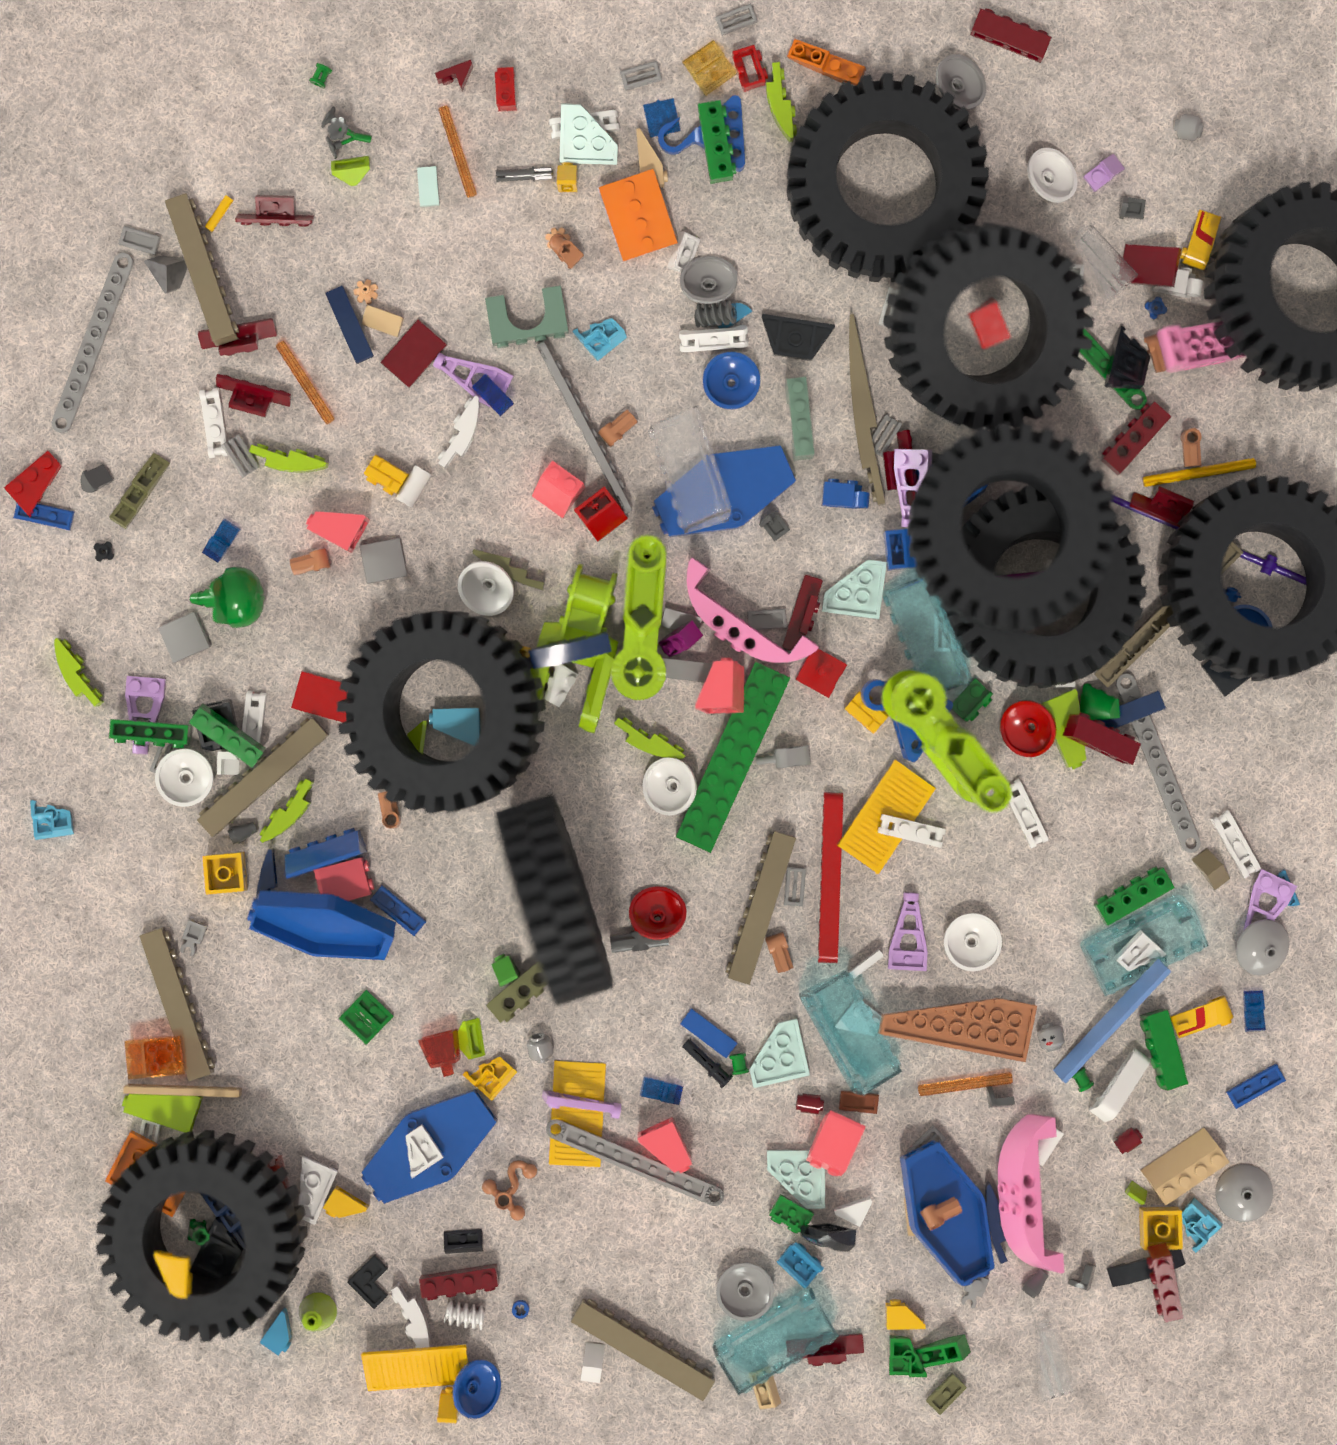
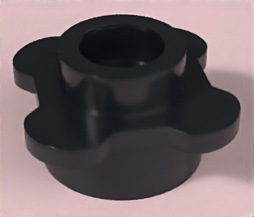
(107, 546)

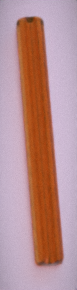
(457, 151)
(305, 382)
(965, 1084)

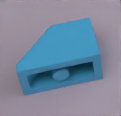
(279, 1334)

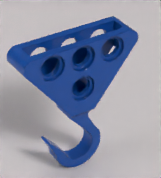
(695, 137)
(904, 733)

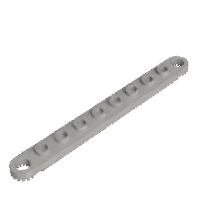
(92, 342)
(581, 419)
(1160, 770)
(634, 1162)

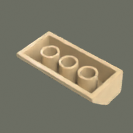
(1184, 1166)

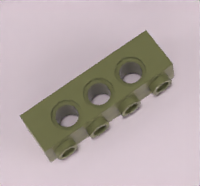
(497, 1004)

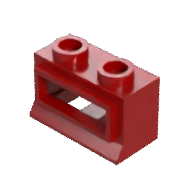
(737, 56)
(505, 89)

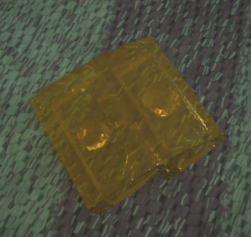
(703, 61)

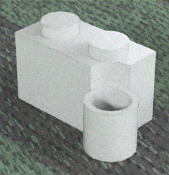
(1185, 285)

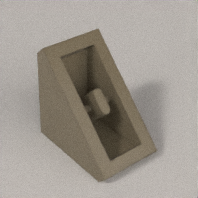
(1211, 868)

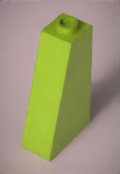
(1061, 708)
(167, 1110)

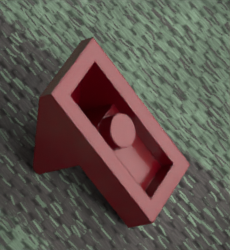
(460, 71)

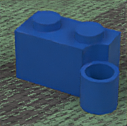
(844, 495)

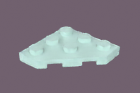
(584, 139)
(858, 592)
(781, 1056)
(798, 1176)

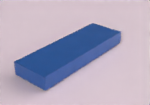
(47, 516)
(398, 910)
(708, 1033)
(1255, 1086)

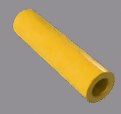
(218, 213)

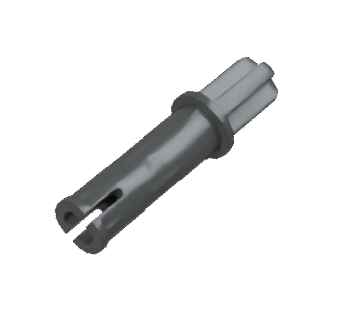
(524, 174)

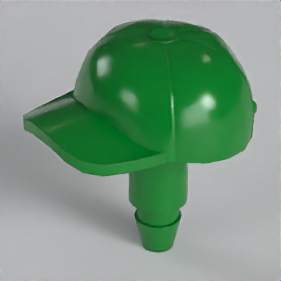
(234, 596)

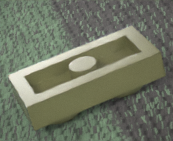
(946, 1393)

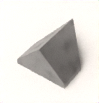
(167, 271)

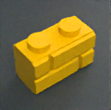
(385, 474)
(867, 717)

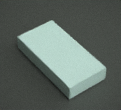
(428, 186)

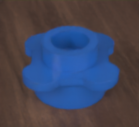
(1162, 309)
(1232, 594)

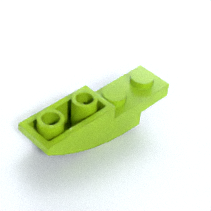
(780, 109)
(295, 462)
(70, 667)
(656, 745)
(284, 819)

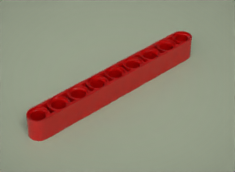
(830, 878)

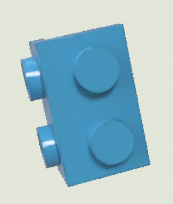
(800, 1264)

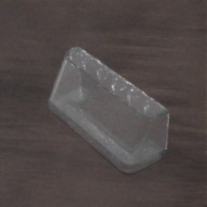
(690, 470)

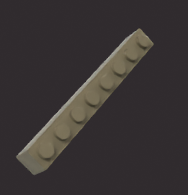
(201, 269)
(264, 776)
(761, 908)
(177, 1003)
(643, 1349)

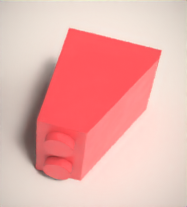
(558, 489)
(338, 528)
(723, 689)
(345, 879)
(835, 1143)
(667, 1145)

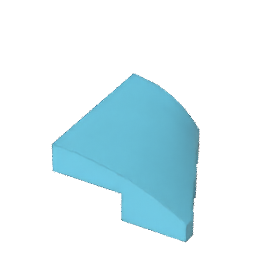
(607, 333)
(58, 820)
(1193, 1218)

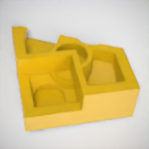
(496, 1071)
(175, 1273)

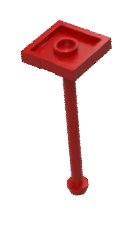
(821, 672)

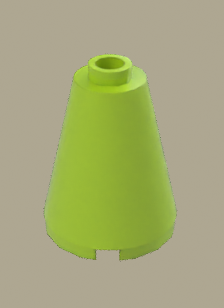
(317, 1311)

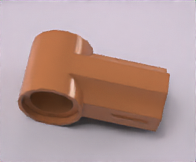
(1155, 353)
(615, 430)
(1192, 450)
(312, 562)
(387, 809)
(778, 948)
(937, 1214)

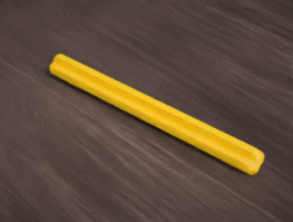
(1199, 472)

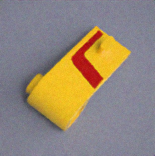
(1201, 241)
(1203, 1017)

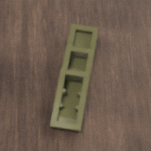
(139, 491)
(516, 574)

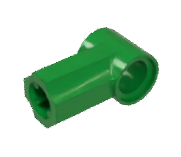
(197, 1232)

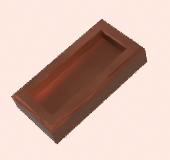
(858, 1103)

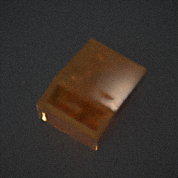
(154, 1056)

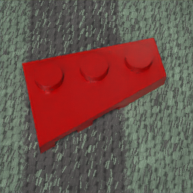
(33, 482)

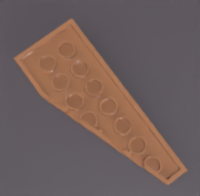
(983, 1027)

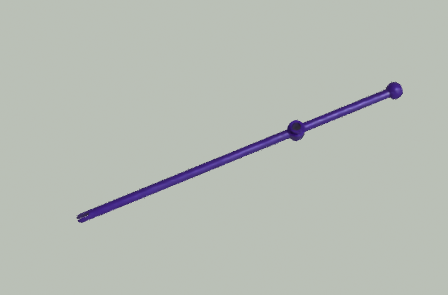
(1268, 564)

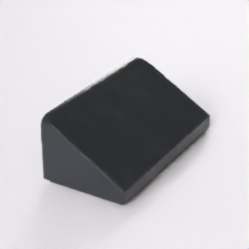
(463, 1241)

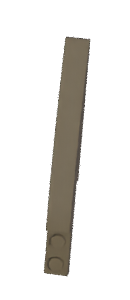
(863, 413)
(1149, 632)

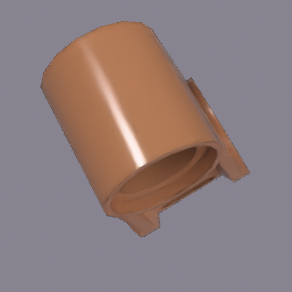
(565, 250)

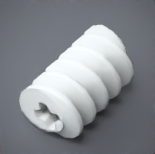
(464, 1315)

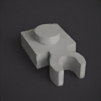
(194, 935)
(975, 1289)

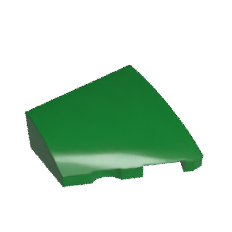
(1098, 704)
(903, 1358)

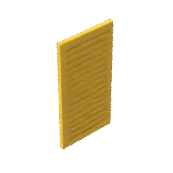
(896, 795)
(584, 1081)
(413, 1367)

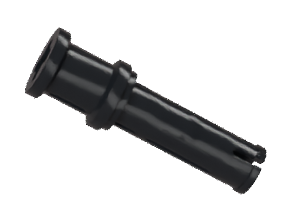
(716, 1070)

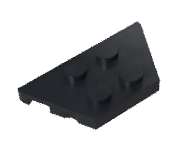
(795, 337)
(1127, 363)
(218, 1254)

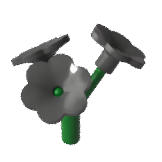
(338, 129)

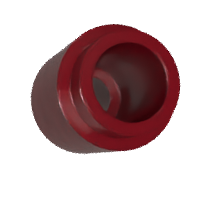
(809, 1103)
(1128, 1140)

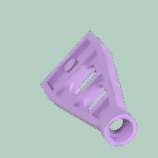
(498, 376)
(904, 460)
(146, 688)
(1274, 886)
(908, 959)
(556, 1100)

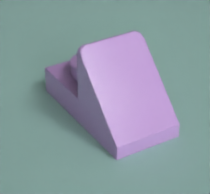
(1103, 172)

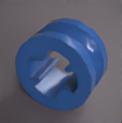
(526, 1308)

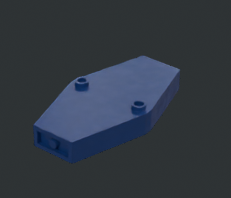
(751, 482)
(321, 925)
(456, 1128)
(962, 1242)

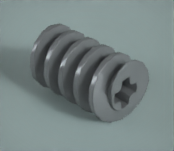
(715, 314)

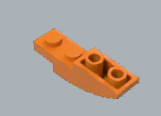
(825, 63)

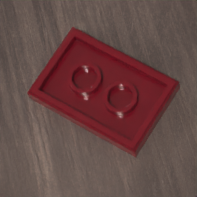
(1153, 264)
(413, 353)

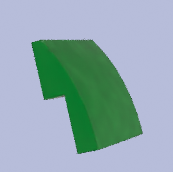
(371, 1010)

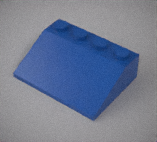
(324, 853)

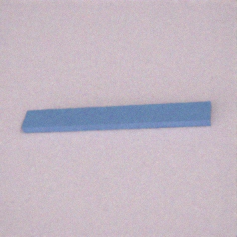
(1112, 1020)

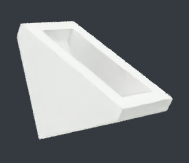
(854, 1211)
(592, 1362)

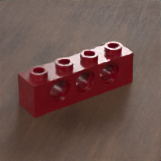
(1158, 419)

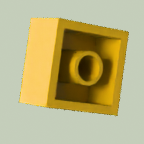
(225, 873)
(1161, 1226)

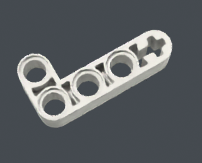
(1121, 1086)

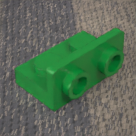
(971, 700)
(790, 1214)

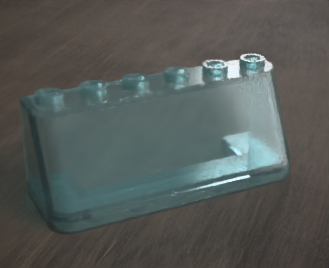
(927, 634)
(1168, 924)
(850, 1033)
(774, 1341)

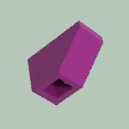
(680, 639)

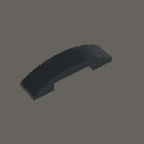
(1138, 1270)

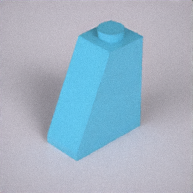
(458, 723)

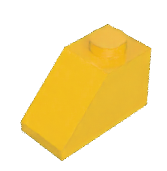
(567, 177)
(344, 1204)
(901, 1316)
(447, 1411)

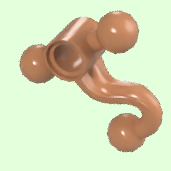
(490, 1187)

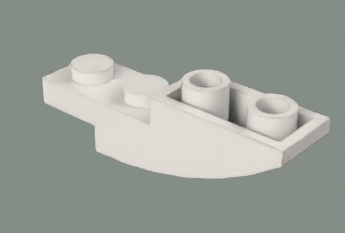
(466, 426)
(412, 1309)

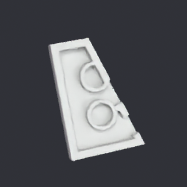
(314, 1187)

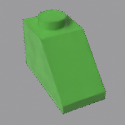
(505, 969)

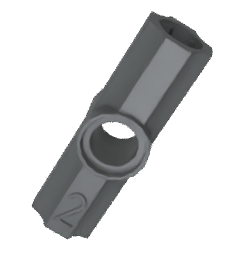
(634, 942)

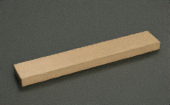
(182, 1090)

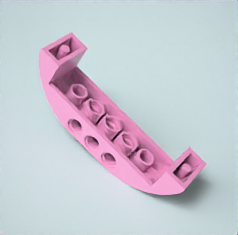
(1193, 347)
(709, 609)
(1021, 1192)

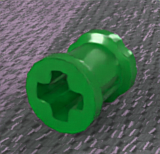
(320, 69)
(739, 1063)
(1082, 1080)

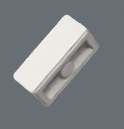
(683, 251)

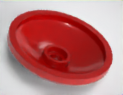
(1020, 736)
(660, 903)

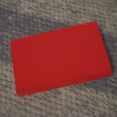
(319, 696)

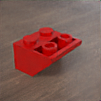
(600, 514)

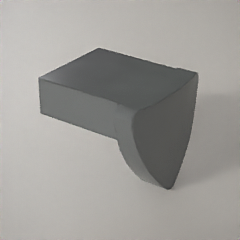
(1132, 208)
(95, 479)
(774, 525)
(998, 1102)
(1087, 1278)

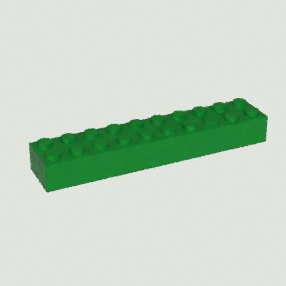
(732, 758)

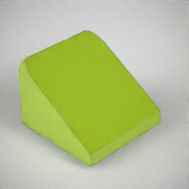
(1136, 1192)

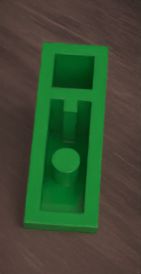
(944, 1351)

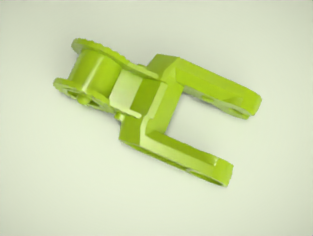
(584, 616)
(638, 668)
(920, 704)

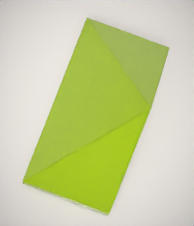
(351, 170)
(417, 735)
(471, 1038)

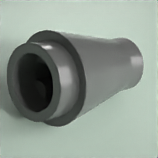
(242, 832)
(1035, 1284)

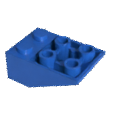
(897, 550)

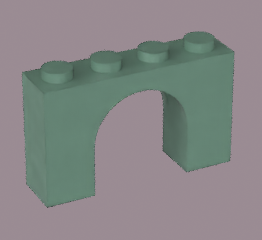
(553, 323)
(801, 425)

